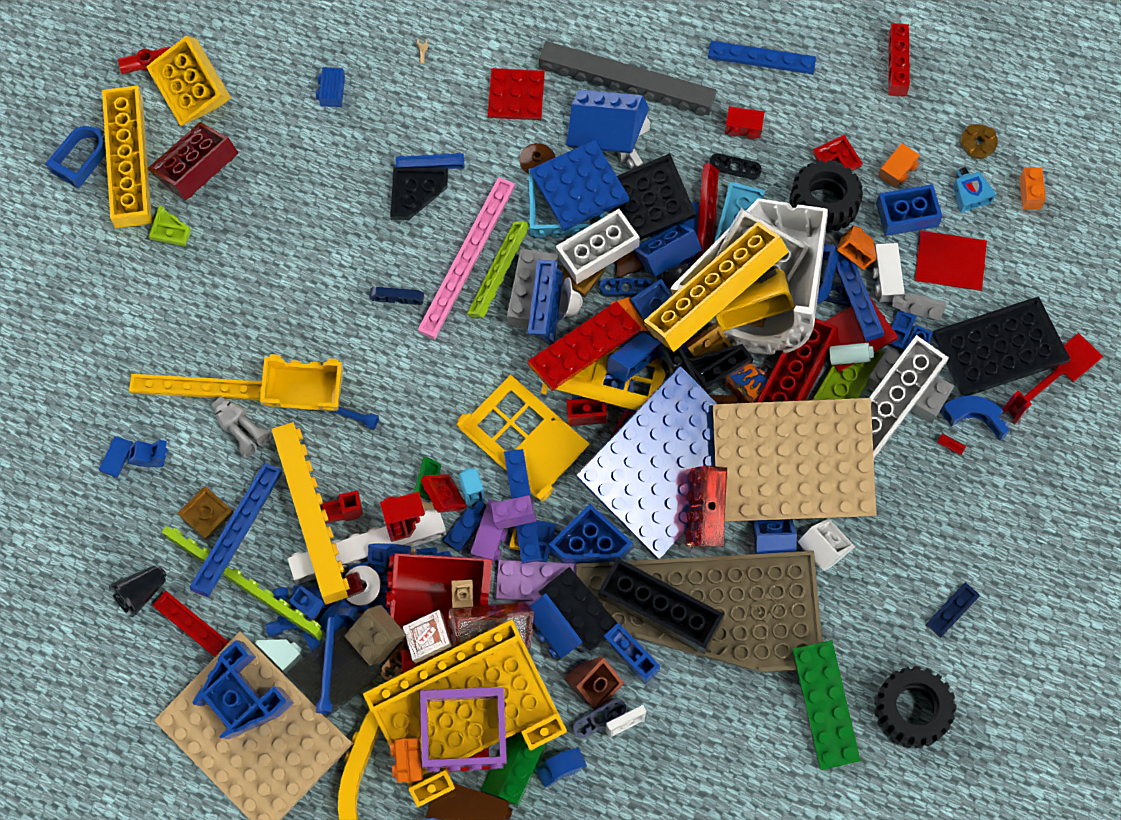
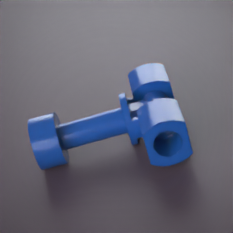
(276, 628)

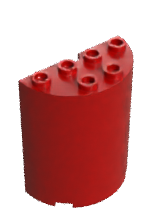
(425, 584)

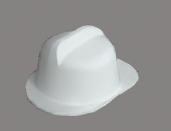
(570, 301)

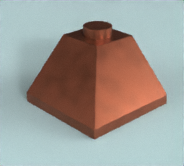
(594, 681)

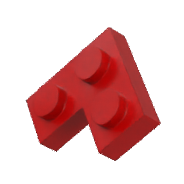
(839, 150)

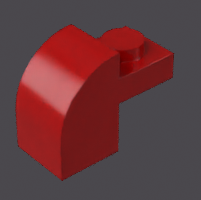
(346, 508)

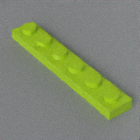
(498, 269)

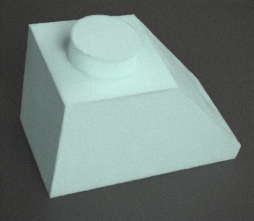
(281, 653)

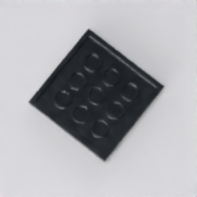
(655, 197)

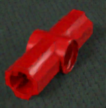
(136, 62)

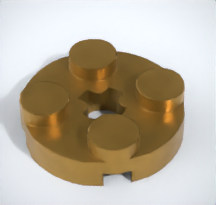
(986, 134)

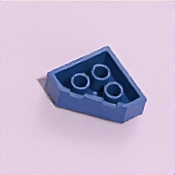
(590, 540)

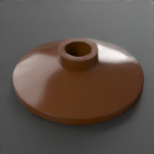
(527, 158)

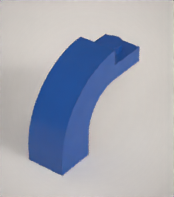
(979, 408)

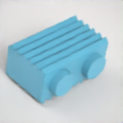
(472, 486)

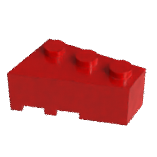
(402, 515)

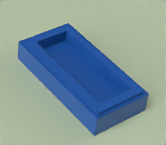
(115, 457)

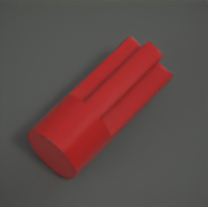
(951, 444)

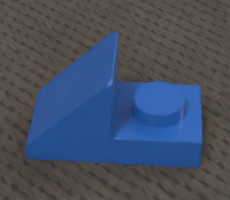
(307, 602)

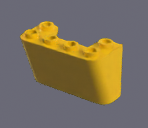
(301, 385)

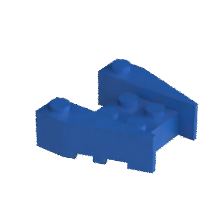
(235, 698)

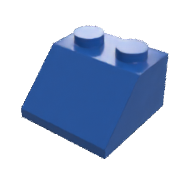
(774, 536)

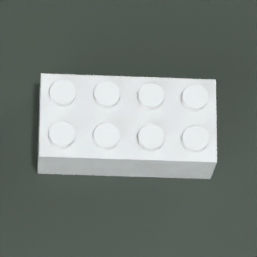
(597, 246)

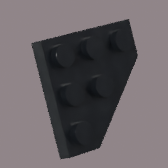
(415, 190)

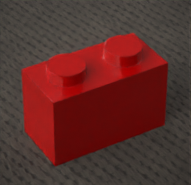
(744, 122)
(586, 412)

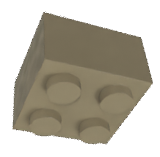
(375, 635)

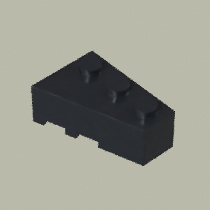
(717, 366)

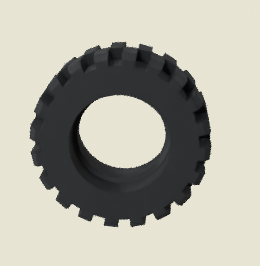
(832, 178)
(929, 685)

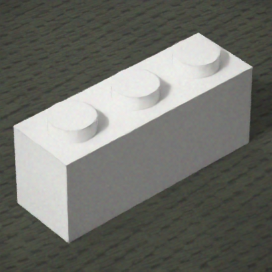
(888, 272)

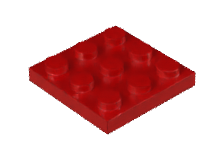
(516, 94)

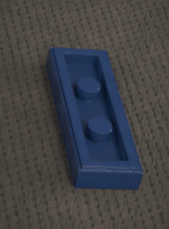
(953, 609)

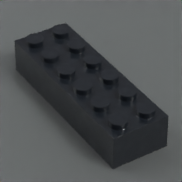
(661, 605)

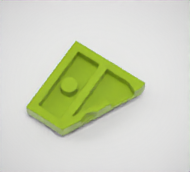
(169, 229)

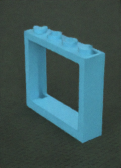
(541, 231)

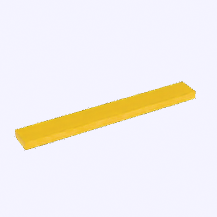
(195, 387)

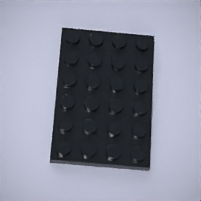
(1001, 346)

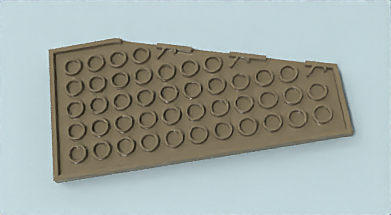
(731, 587)

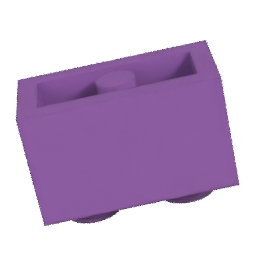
(513, 512)

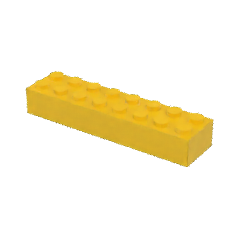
(126, 157)
(716, 286)

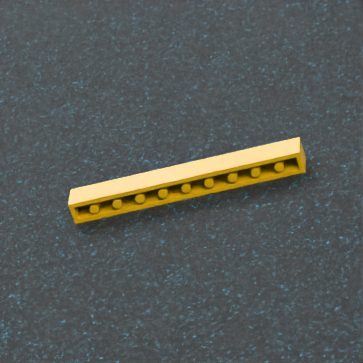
(309, 513)

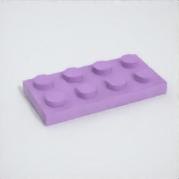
(524, 581)

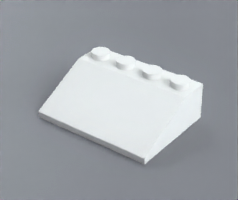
(795, 247)

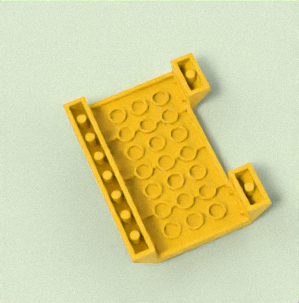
(467, 726)

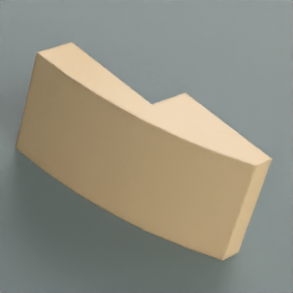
(462, 593)

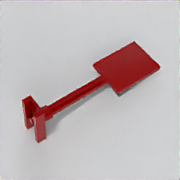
(1082, 358)

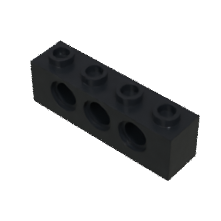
(672, 360)

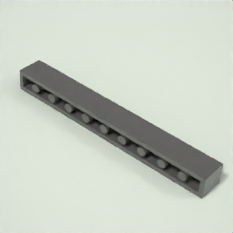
(627, 78)

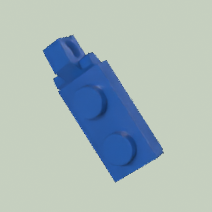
(465, 527)

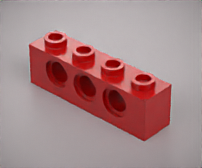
(898, 60)

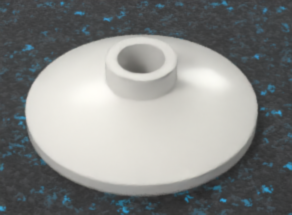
(373, 584)

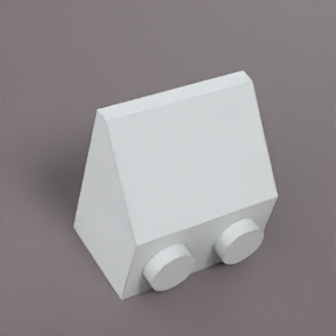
(827, 543)

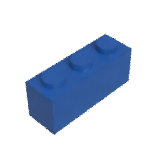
(633, 356)

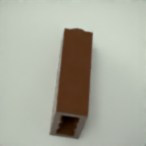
(468, 804)

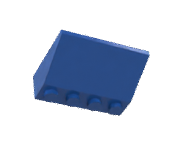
(607, 118)

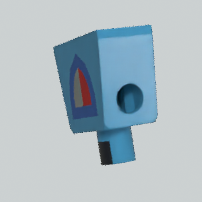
(972, 190)

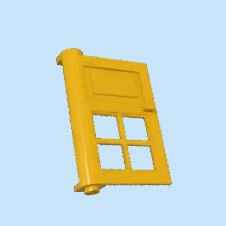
(590, 384)
(547, 449)

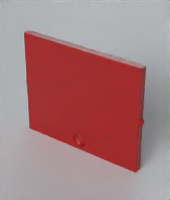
(951, 260)
(850, 332)

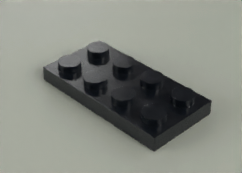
(580, 608)

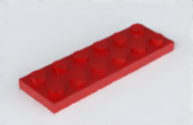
(584, 346)

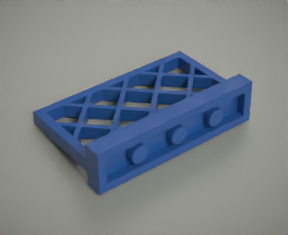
(545, 301)

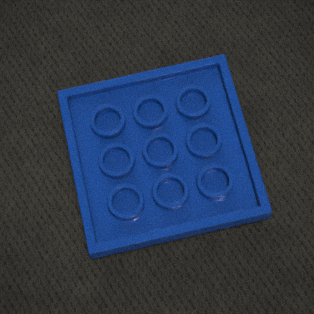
(579, 185)

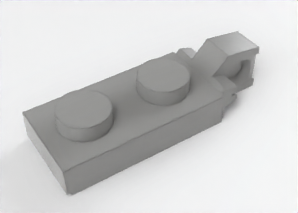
(919, 305)

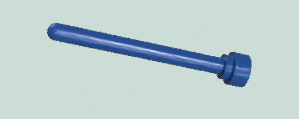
(369, 420)
(324, 704)

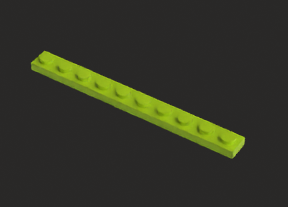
(249, 586)

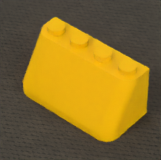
(758, 302)

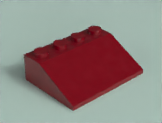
(193, 160)

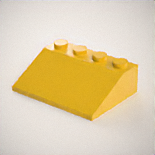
(188, 81)

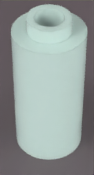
(851, 353)

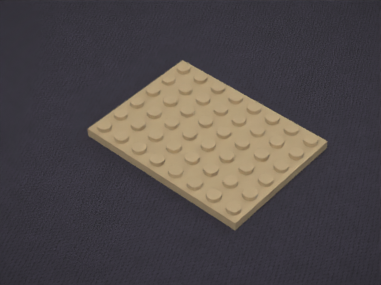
(796, 459)
(269, 765)

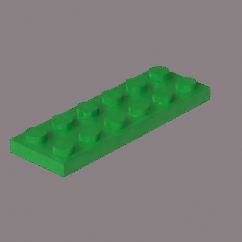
(826, 705)

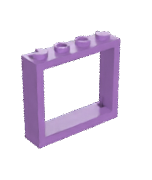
(462, 694)

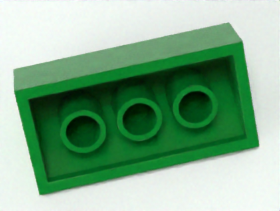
(513, 779)

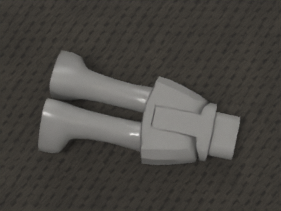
(230, 416)

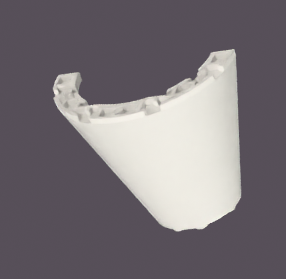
(793, 327)

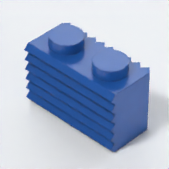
(331, 87)

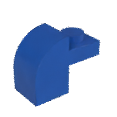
(147, 454)
(343, 614)
(560, 766)

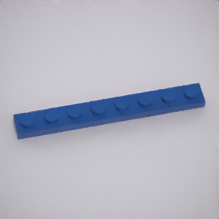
(235, 530)

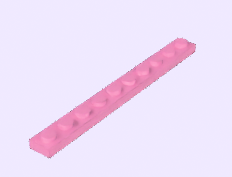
(466, 258)

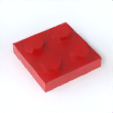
(443, 493)

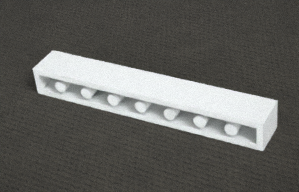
(355, 548)

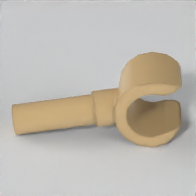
(422, 48)

